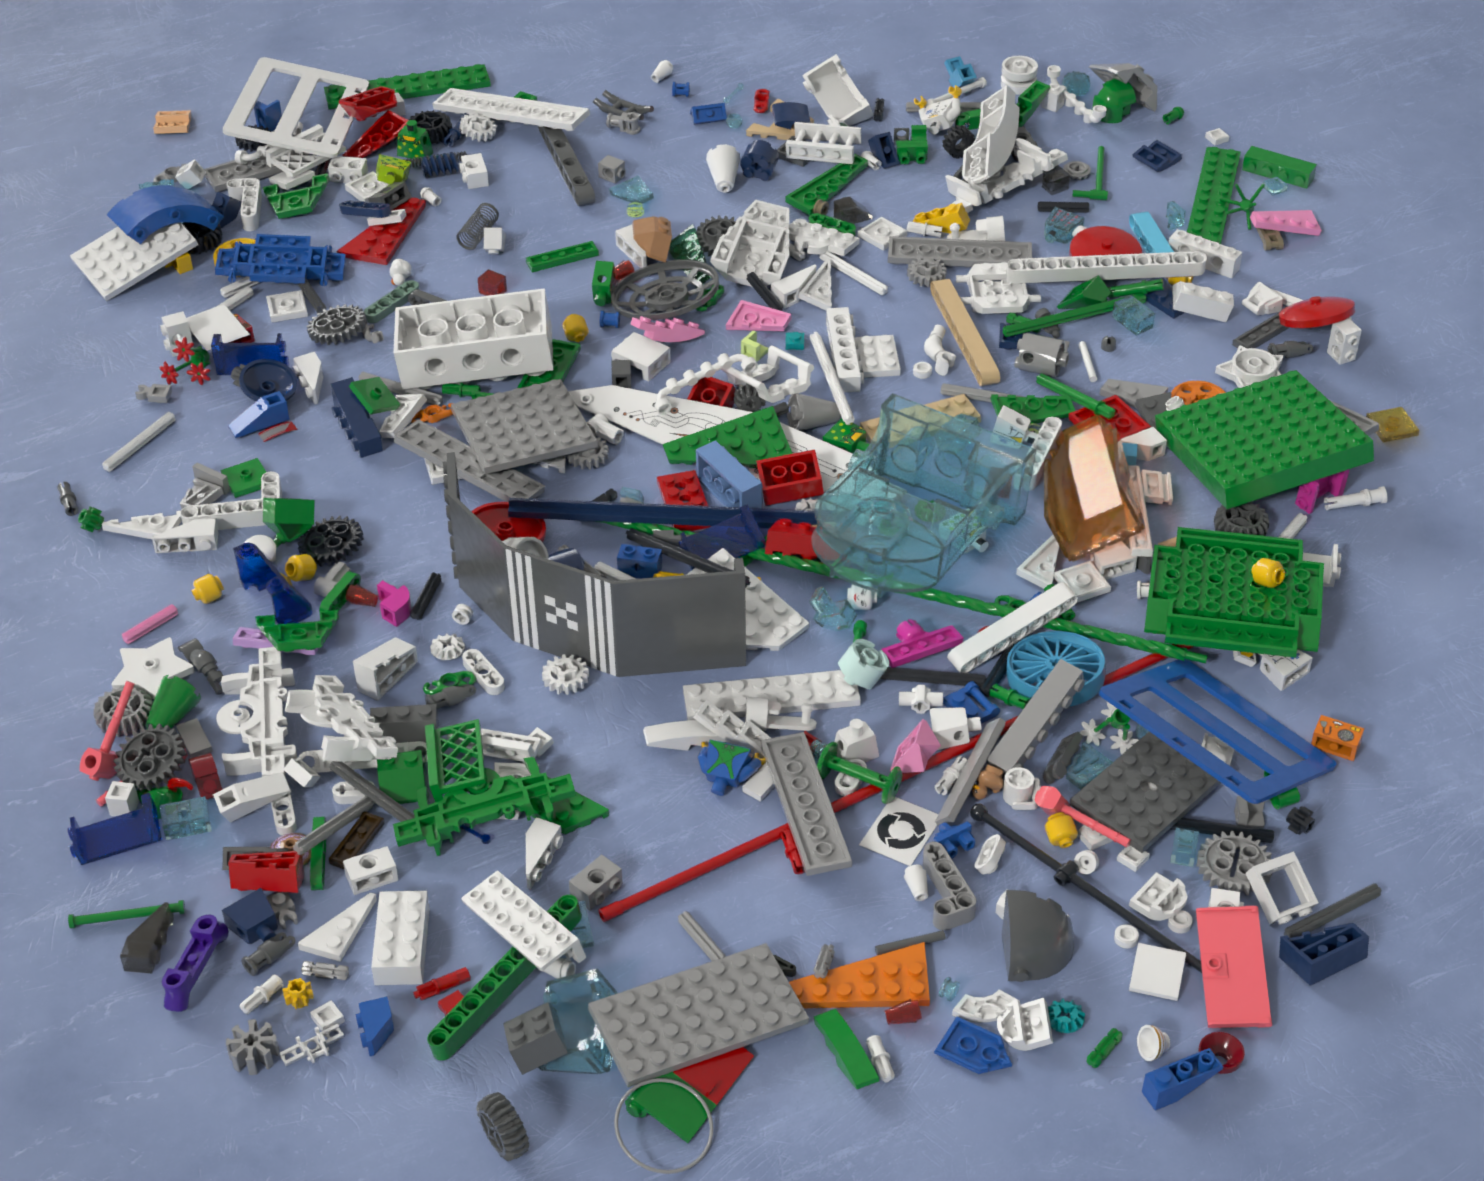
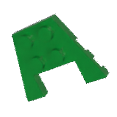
(297, 201)
(298, 635)

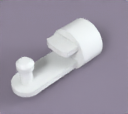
(986, 229)
(757, 712)

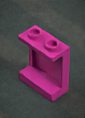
(1311, 491)

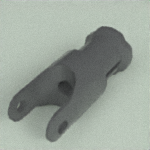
(1290, 348)
(450, 696)
(267, 953)

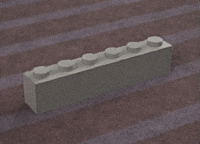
(1037, 717)

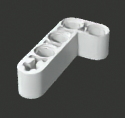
(249, 193)

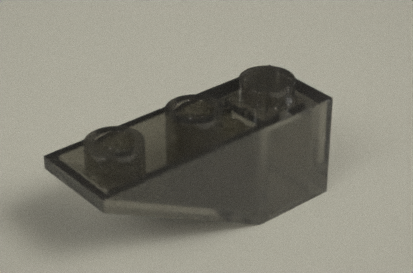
(145, 942)

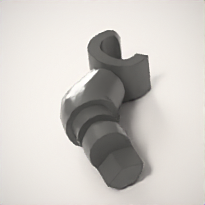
(204, 662)

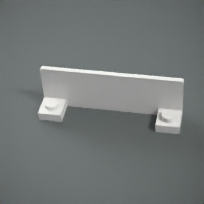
(522, 922)

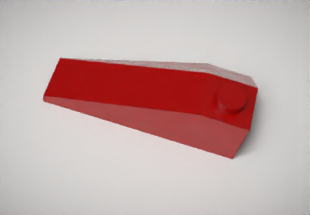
(378, 135)

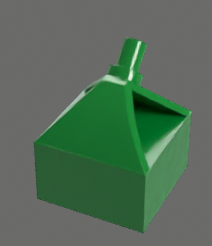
(288, 517)

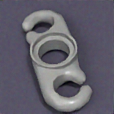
(168, 174)

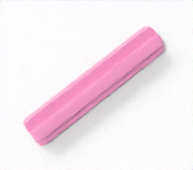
(149, 624)

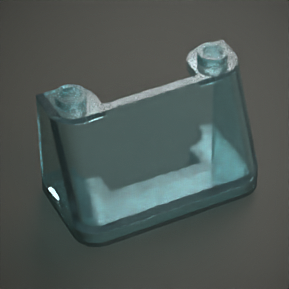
(582, 1038)

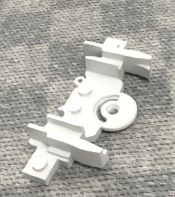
(1031, 164)
(264, 693)
(332, 708)

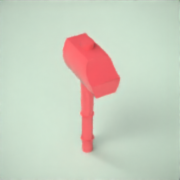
(100, 762)
(1053, 802)

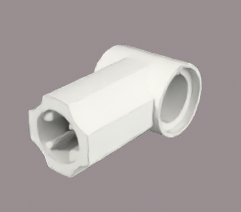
(601, 427)

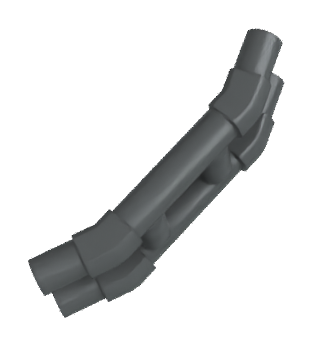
(618, 103)

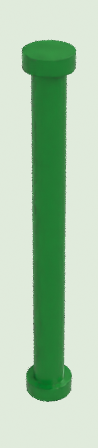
(121, 914)

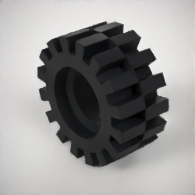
(953, 136)

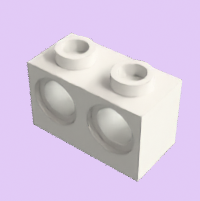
(347, 169)
(1344, 341)

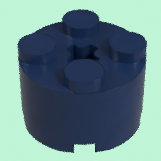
(759, 160)

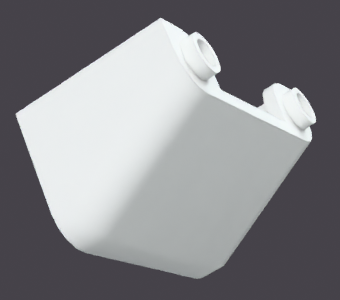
(837, 92)

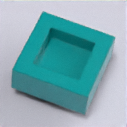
(794, 341)

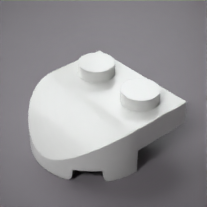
(1160, 898)
(1026, 1025)

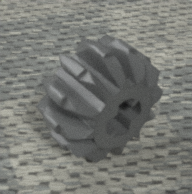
(747, 398)

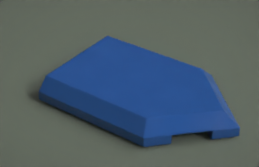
(973, 1047)

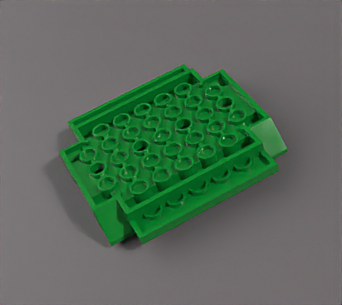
(1233, 611)

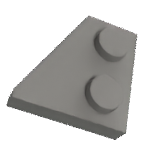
(201, 493)

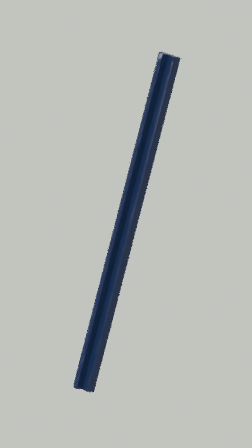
(646, 513)

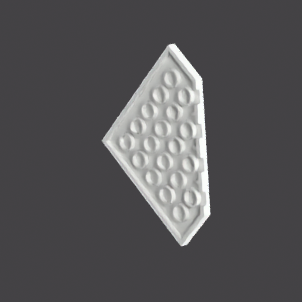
(768, 617)

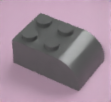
(535, 1037)

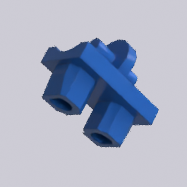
(955, 836)

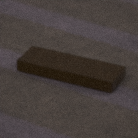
(357, 839)

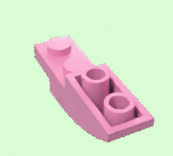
(668, 331)

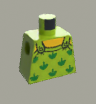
(392, 169)

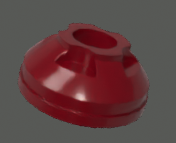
(1226, 1046)

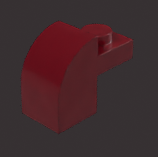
(205, 775)

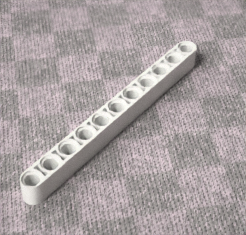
(1106, 266)

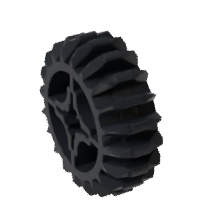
(435, 123)
(205, 237)

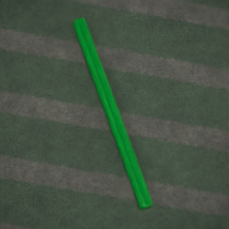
(1064, 317)

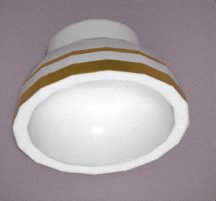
(1152, 1042)

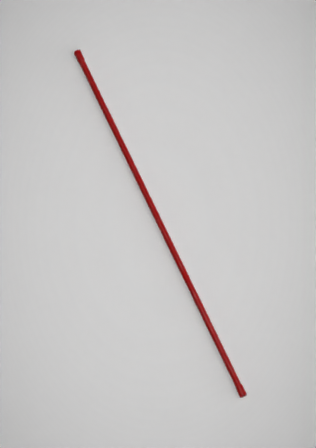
(619, 907)

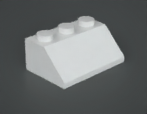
(1202, 301)

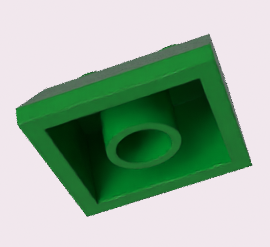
(402, 776)

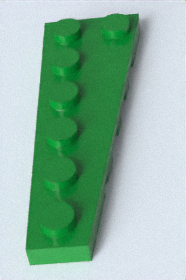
(825, 185)

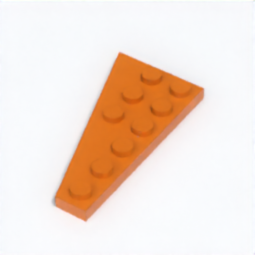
(869, 982)

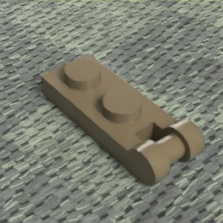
(1270, 239)

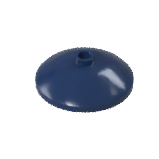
(267, 377)

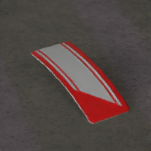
(277, 430)

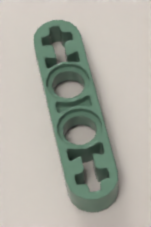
(376, 312)

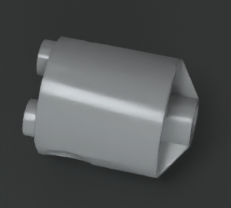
(1041, 354)

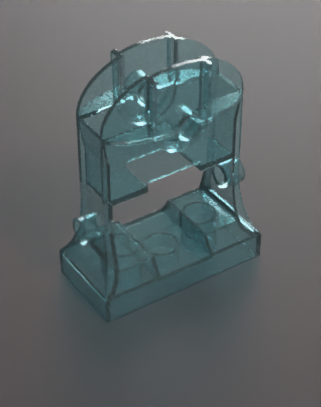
(903, 542)

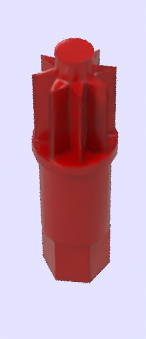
(442, 984)

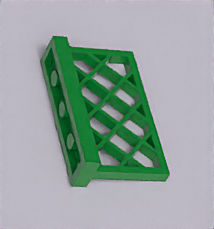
(438, 760)

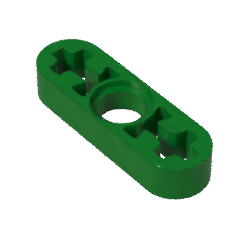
(826, 221)
(337, 596)

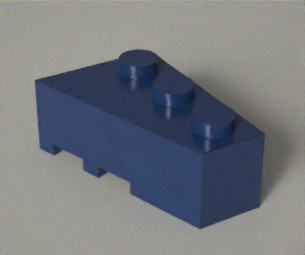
(1324, 952)

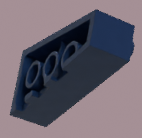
(355, 419)

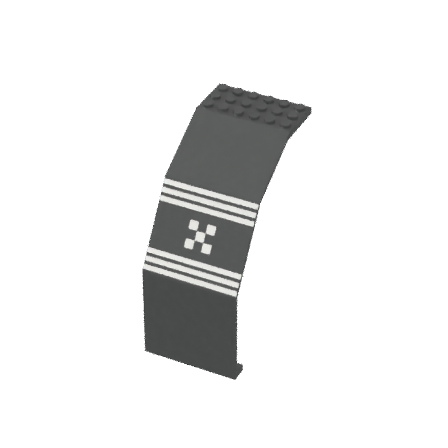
(607, 623)

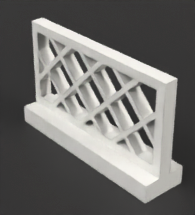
(276, 155)

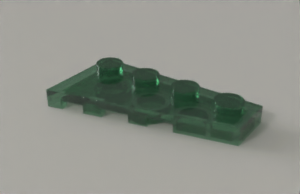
(688, 247)

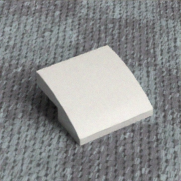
(1157, 971)

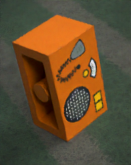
(1337, 737)

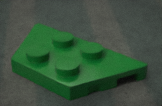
(574, 812)

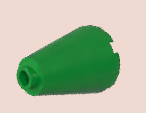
(172, 702)

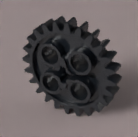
(331, 540)

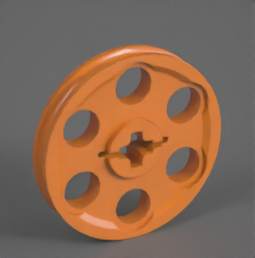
(1195, 391)

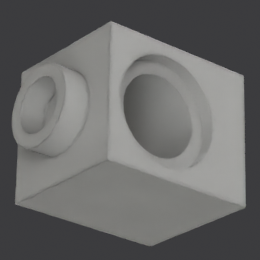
(611, 169)

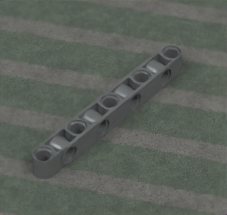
(568, 165)

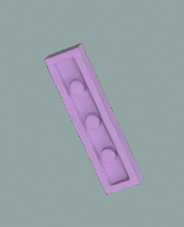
(256, 639)

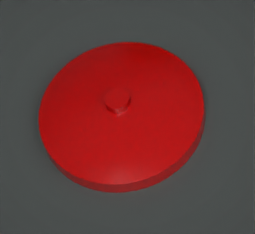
(1103, 241)
(1317, 312)
(496, 518)

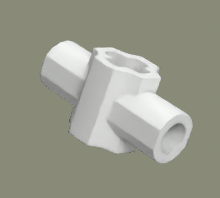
(921, 699)

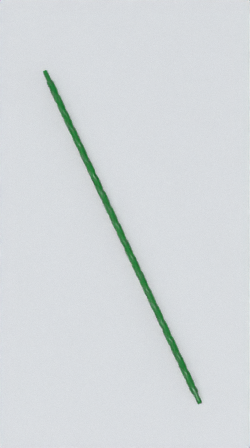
(962, 602)

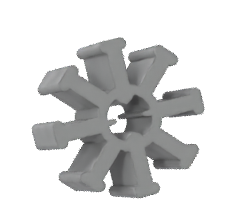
(252, 1047)

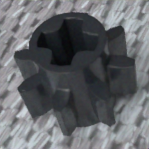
(1300, 820)

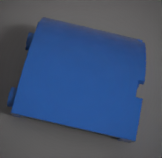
(160, 206)

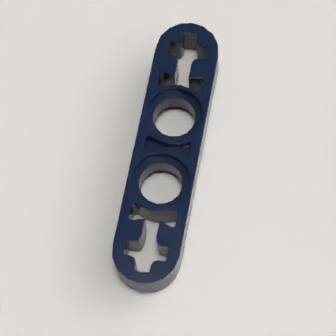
(366, 209)

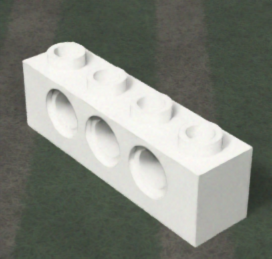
(1220, 258)

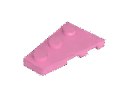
(757, 318)

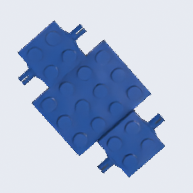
(281, 260)

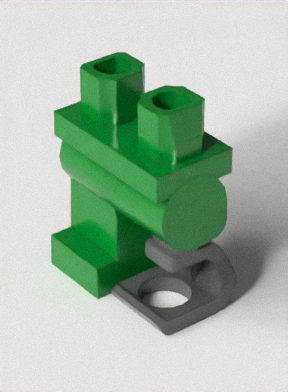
(913, 149)

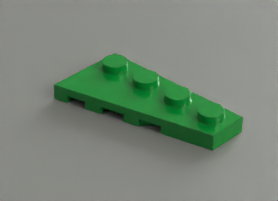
(1035, 408)

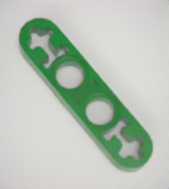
(318, 859)

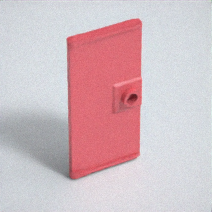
(1233, 967)

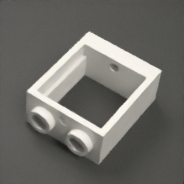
(1298, 879)

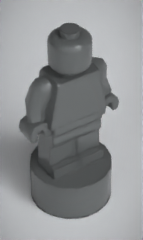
(1054, 330)

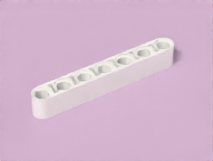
(1012, 627)

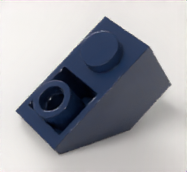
(227, 206)

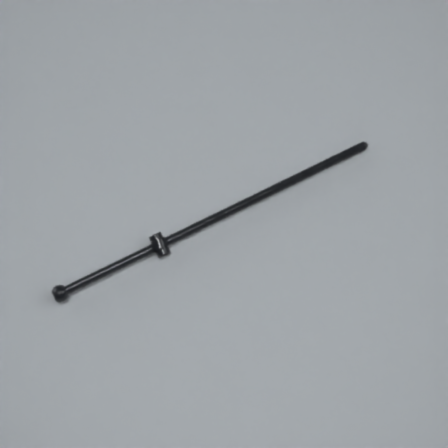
(1067, 873)

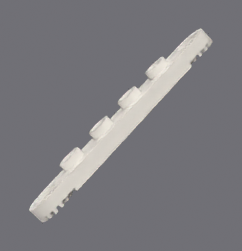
(323, 766)

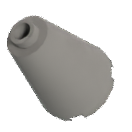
(811, 412)

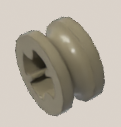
(821, 207)

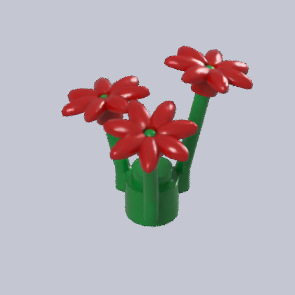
(199, 357)

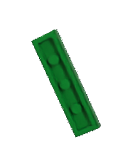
(562, 256)

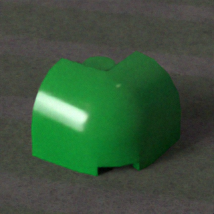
(1116, 98)

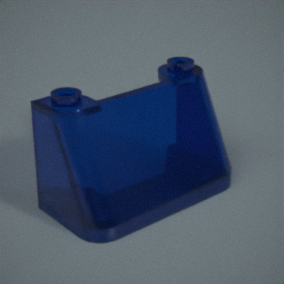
(262, 572)

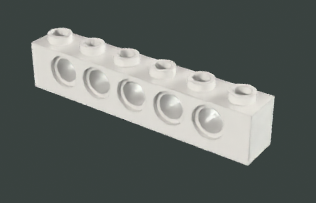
(843, 349)

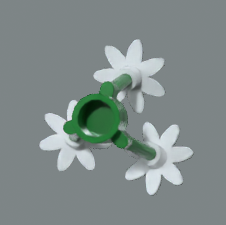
(1117, 720)

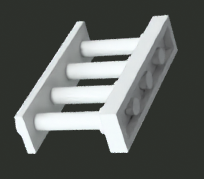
(822, 151)

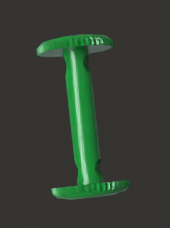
(829, 760)

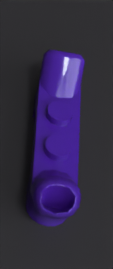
(179, 981)

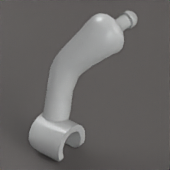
(374, 336)

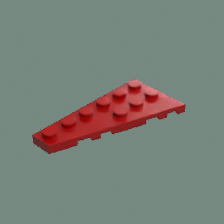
(380, 242)

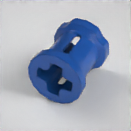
(680, 89)
(609, 319)

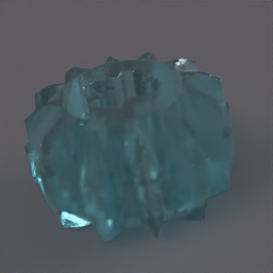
(1077, 83)

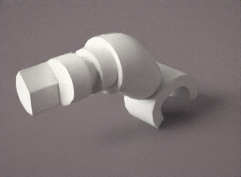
(935, 351)

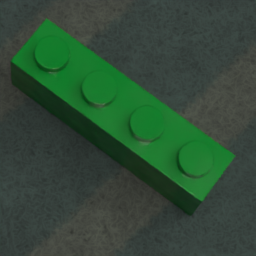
(1273, 164)

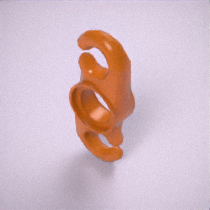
(440, 414)

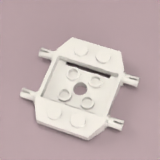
(984, 300)

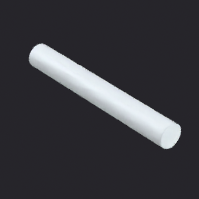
(1087, 361)

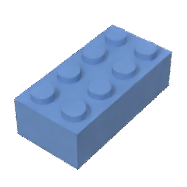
(727, 477)

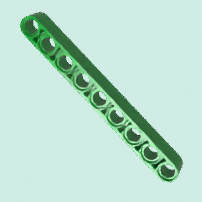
(493, 989)

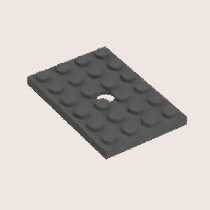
(1143, 816)

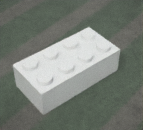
(400, 938)

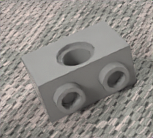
(596, 882)

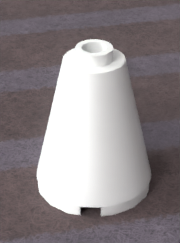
(723, 166)

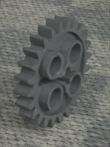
(711, 231)
(336, 324)
(150, 757)

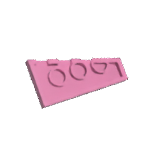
(1288, 221)

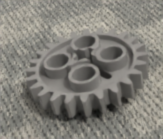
(1217, 857)

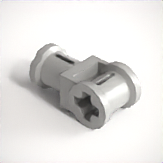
(624, 122)

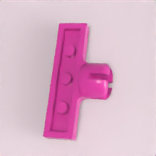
(918, 643)

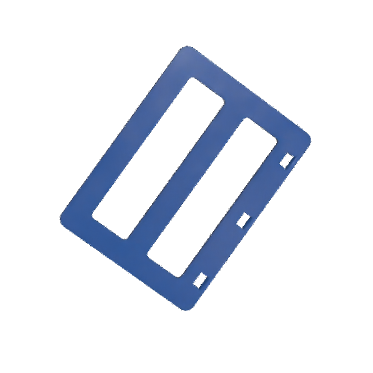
(1281, 776)

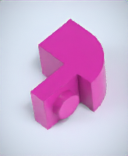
(394, 603)

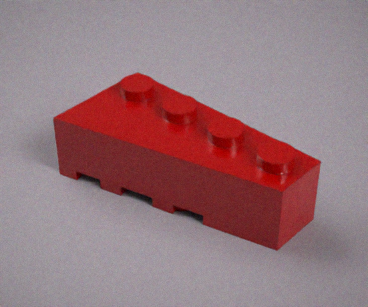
(790, 539)

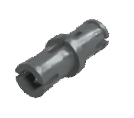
(67, 498)

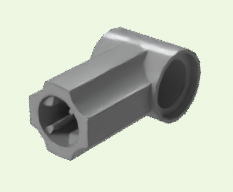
(325, 584)

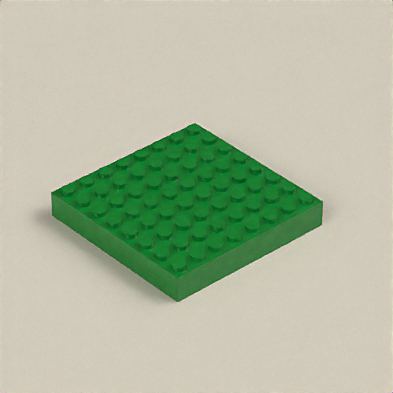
(1264, 439)

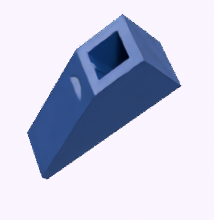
(263, 413)
(1179, 1078)

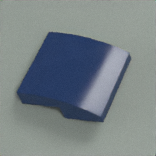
(788, 113)
(1157, 156)

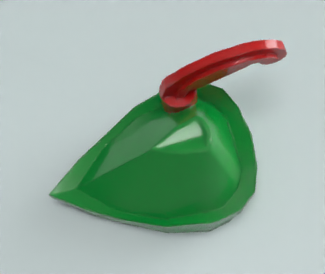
(166, 794)

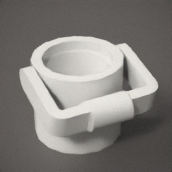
(1019, 789)

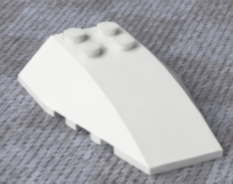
(755, 244)

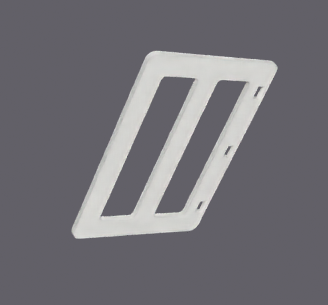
(283, 133)

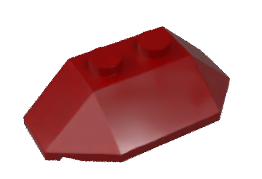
(369, 103)

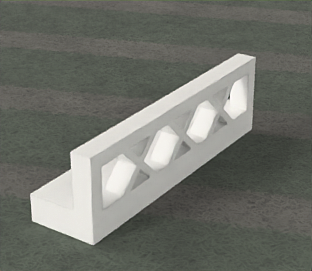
(505, 744)

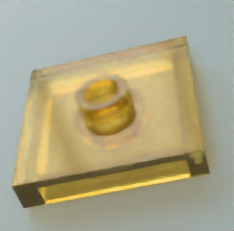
(1393, 424)

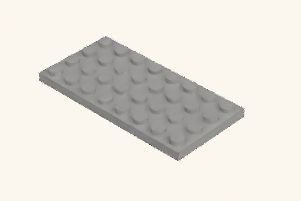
(697, 1014)

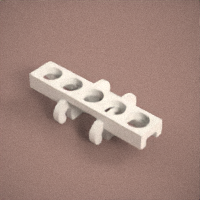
(308, 1052)

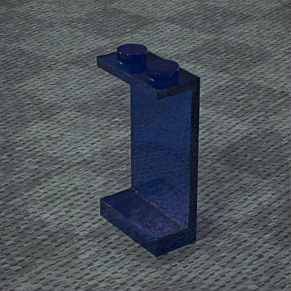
(231, 355)
(736, 535)
(116, 833)

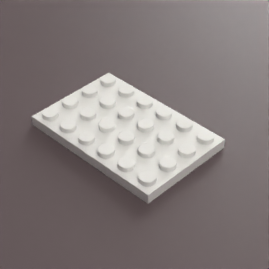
(119, 262)

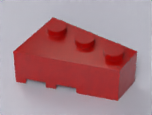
(267, 871)

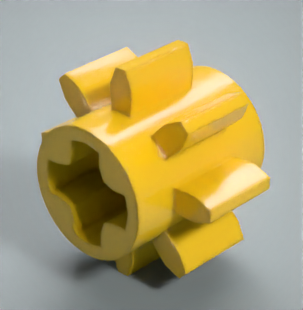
(298, 993)

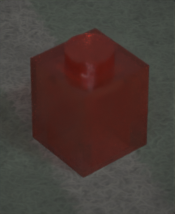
(491, 283)

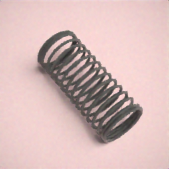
(468, 224)

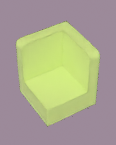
(751, 348)

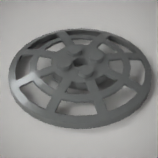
(666, 295)

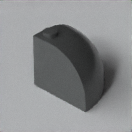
(1035, 936)

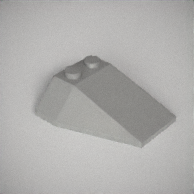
(1142, 83)

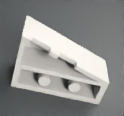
(384, 667)

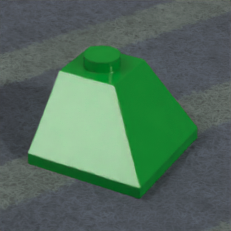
(1085, 294)

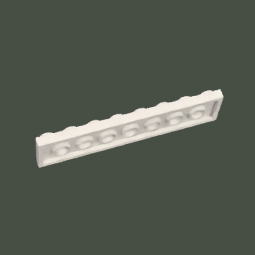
(819, 689)

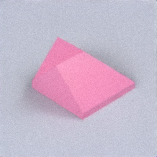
(916, 749)

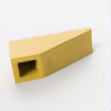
(945, 217)

